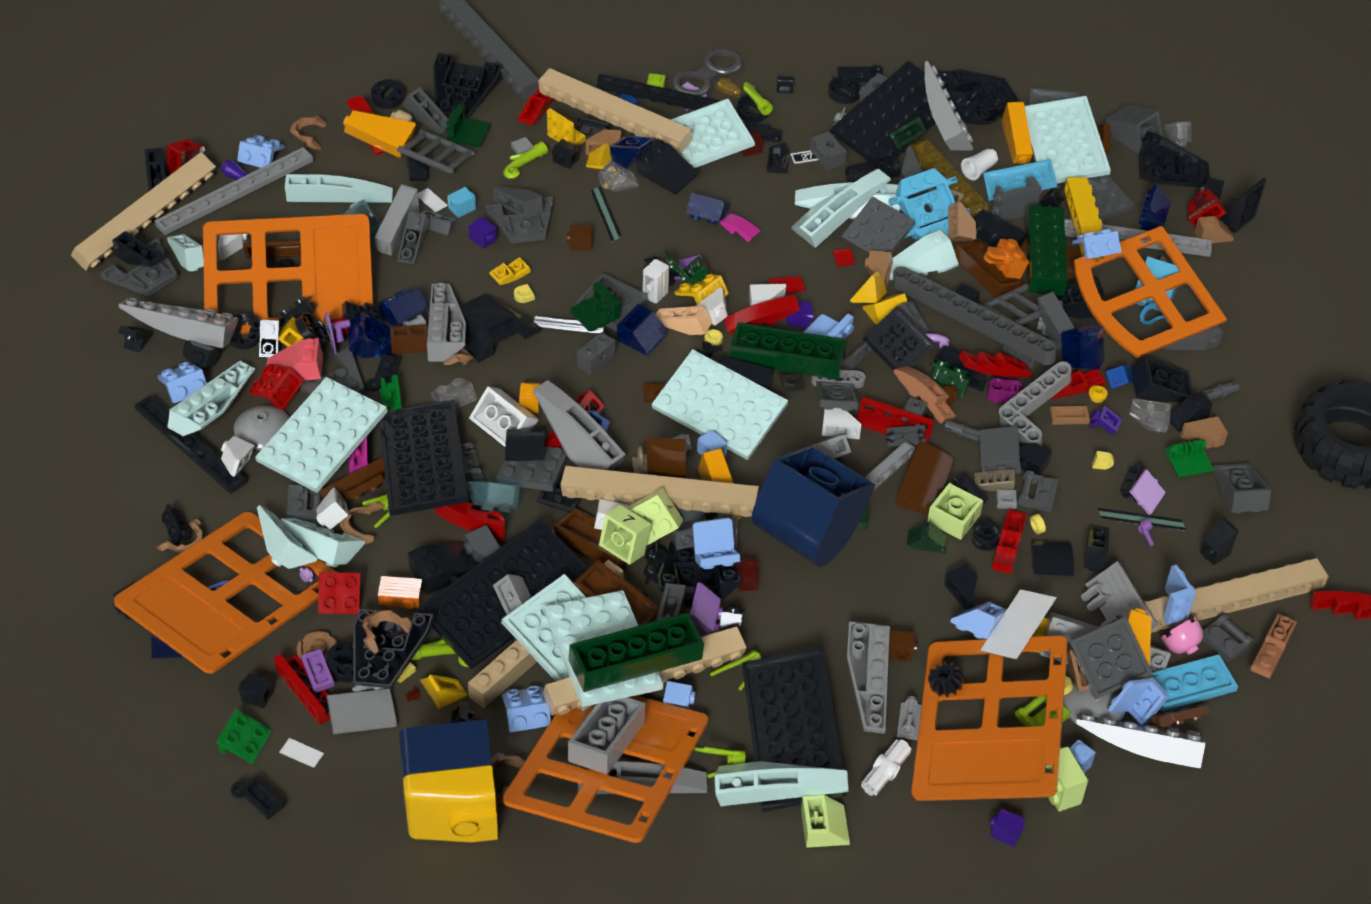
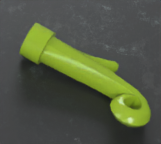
(763, 105)
(511, 170)
(435, 649)

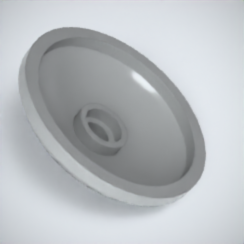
(259, 424)
(1084, 703)

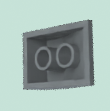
(1242, 488)

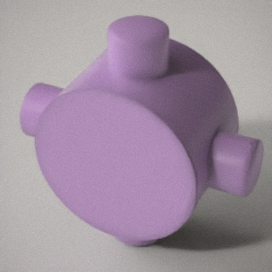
(306, 575)

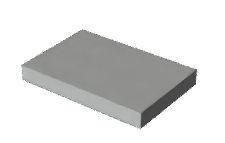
(361, 711)

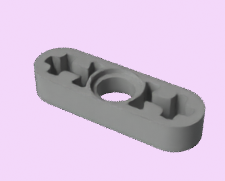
(851, 374)

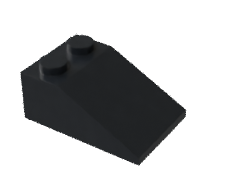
(665, 167)
(1243, 208)
(1074, 302)
(1160, 381)
(438, 563)

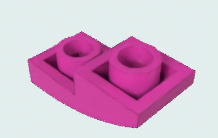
(740, 225)

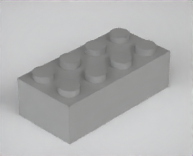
(606, 734)

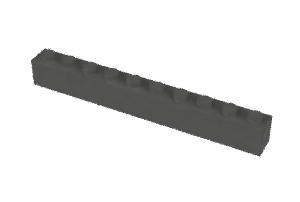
(490, 46)

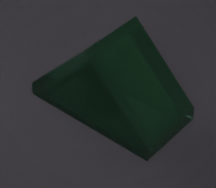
(909, 133)
(927, 538)

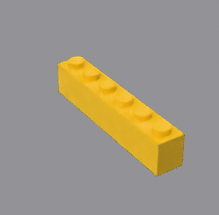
(1082, 208)

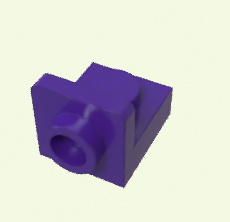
(1106, 419)

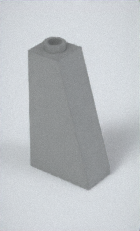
(394, 223)

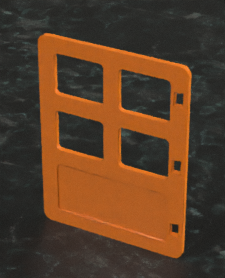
(331, 270)
(200, 620)
(659, 740)
(991, 759)

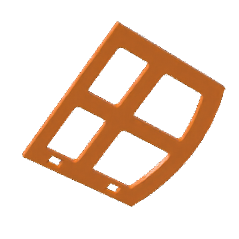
(1152, 289)

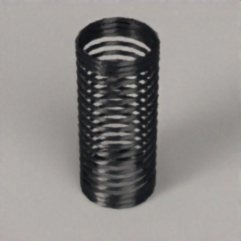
(854, 173)

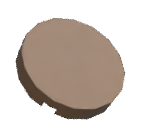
(315, 641)

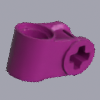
(1003, 390)

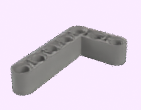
(1032, 398)

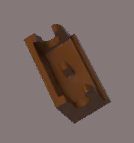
(409, 339)

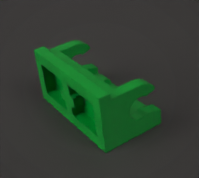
(390, 394)

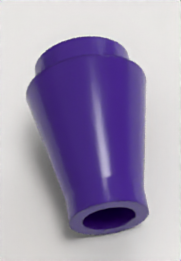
(232, 170)

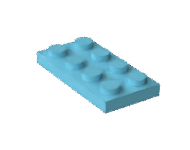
(1016, 177)
(1195, 681)

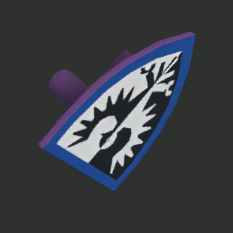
(337, 327)

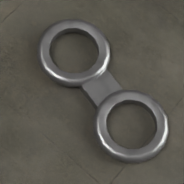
(708, 72)

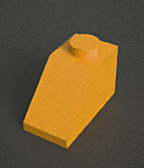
(527, 398)

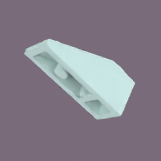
(187, 252)

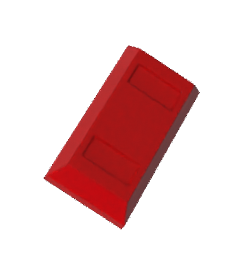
(793, 284)

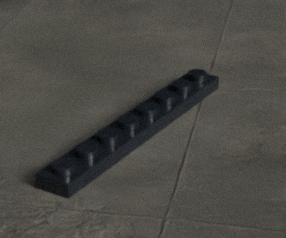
(653, 93)
(190, 445)

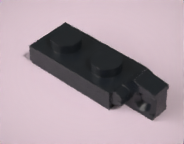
(764, 131)

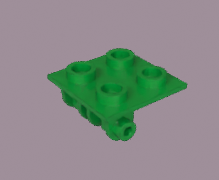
(1189, 458)
(243, 737)

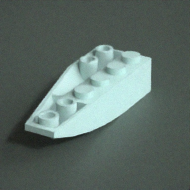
(334, 189)
(813, 195)
(836, 209)
(210, 400)
(775, 781)

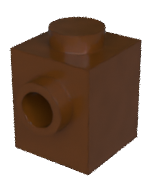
(579, 237)
(902, 645)

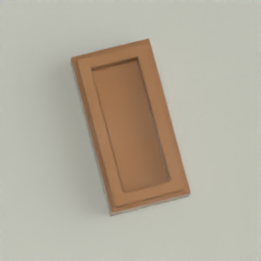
(1069, 415)

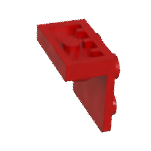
(277, 385)
(338, 593)

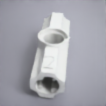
(886, 767)

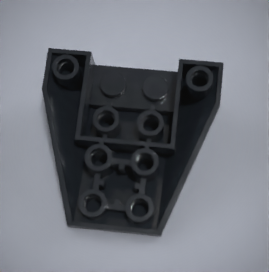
(461, 83)
(979, 96)
(1170, 164)
(491, 322)
(681, 569)
(394, 647)

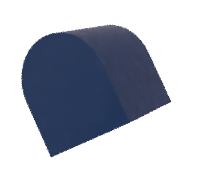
(811, 503)

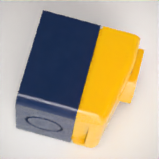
(449, 782)

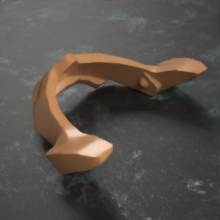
(296, 126)
(461, 356)
(194, 523)
(345, 525)
(374, 619)
(498, 759)

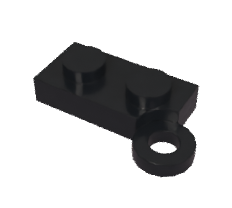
(387, 367)
(259, 796)

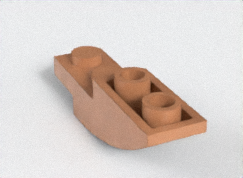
(928, 390)
(1273, 646)

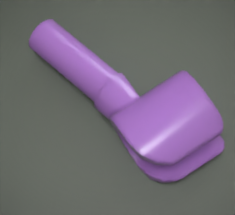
(1144, 528)

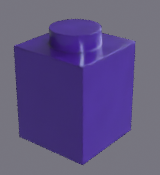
(482, 232)
(802, 317)
(1007, 827)

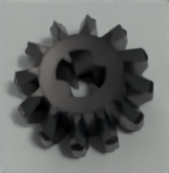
(946, 679)

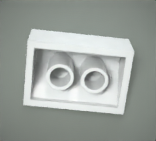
(500, 412)

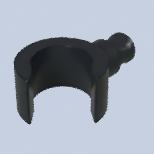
(710, 349)

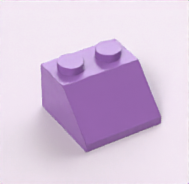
(706, 611)

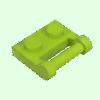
(1038, 719)

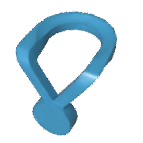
(1145, 309)

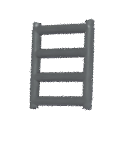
(437, 140)
(1016, 294)

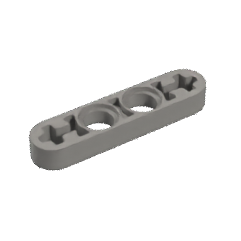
(891, 464)

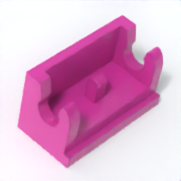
(359, 456)

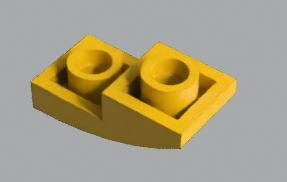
(512, 272)

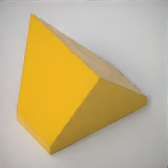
(599, 157)
(871, 291)
(443, 690)

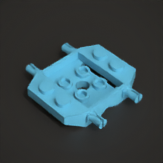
(937, 200)

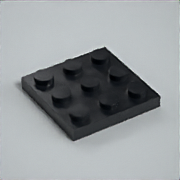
(899, 340)

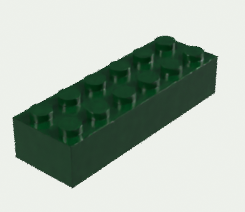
(1046, 250)
(789, 350)
(635, 652)

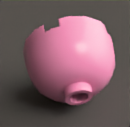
(1184, 637)

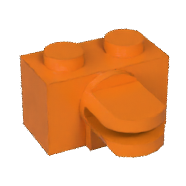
(1007, 258)

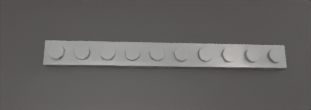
(233, 191)
(1185, 244)

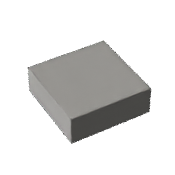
(521, 145)
(1006, 499)

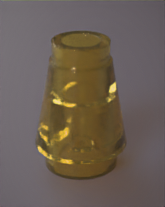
(728, 87)

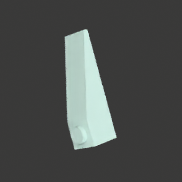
(928, 254)
(281, 543)
(323, 543)

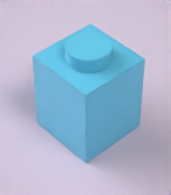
(461, 202)

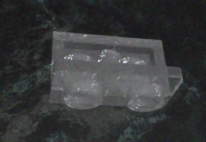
(459, 390)

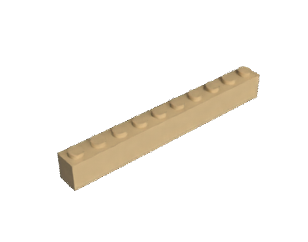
(614, 109)
(144, 210)
(684, 493)
(1246, 592)
(717, 649)
(507, 667)

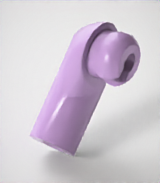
(937, 338)

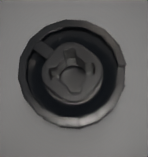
(986, 534)

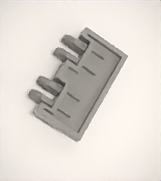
(1117, 591)

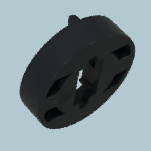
(849, 84)
(393, 100)
(748, 114)
(311, 327)
(254, 332)
(340, 671)

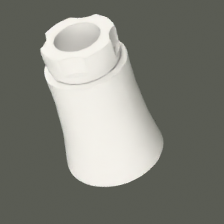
(976, 165)

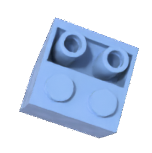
(980, 619)

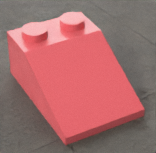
(302, 357)

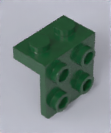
(465, 130)
(693, 273)
(597, 310)
(946, 376)

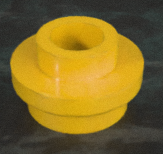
(1097, 393)

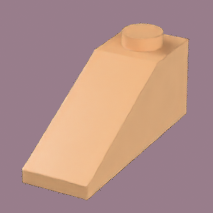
(688, 320)

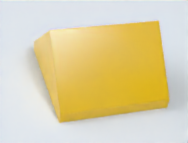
(883, 307)

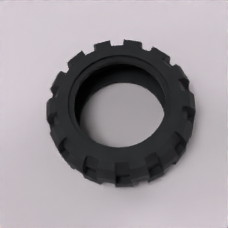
(1321, 447)

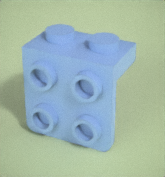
(258, 151)
(1099, 243)
(829, 327)
(182, 381)
(714, 543)
(1180, 596)
(1140, 698)
(526, 709)

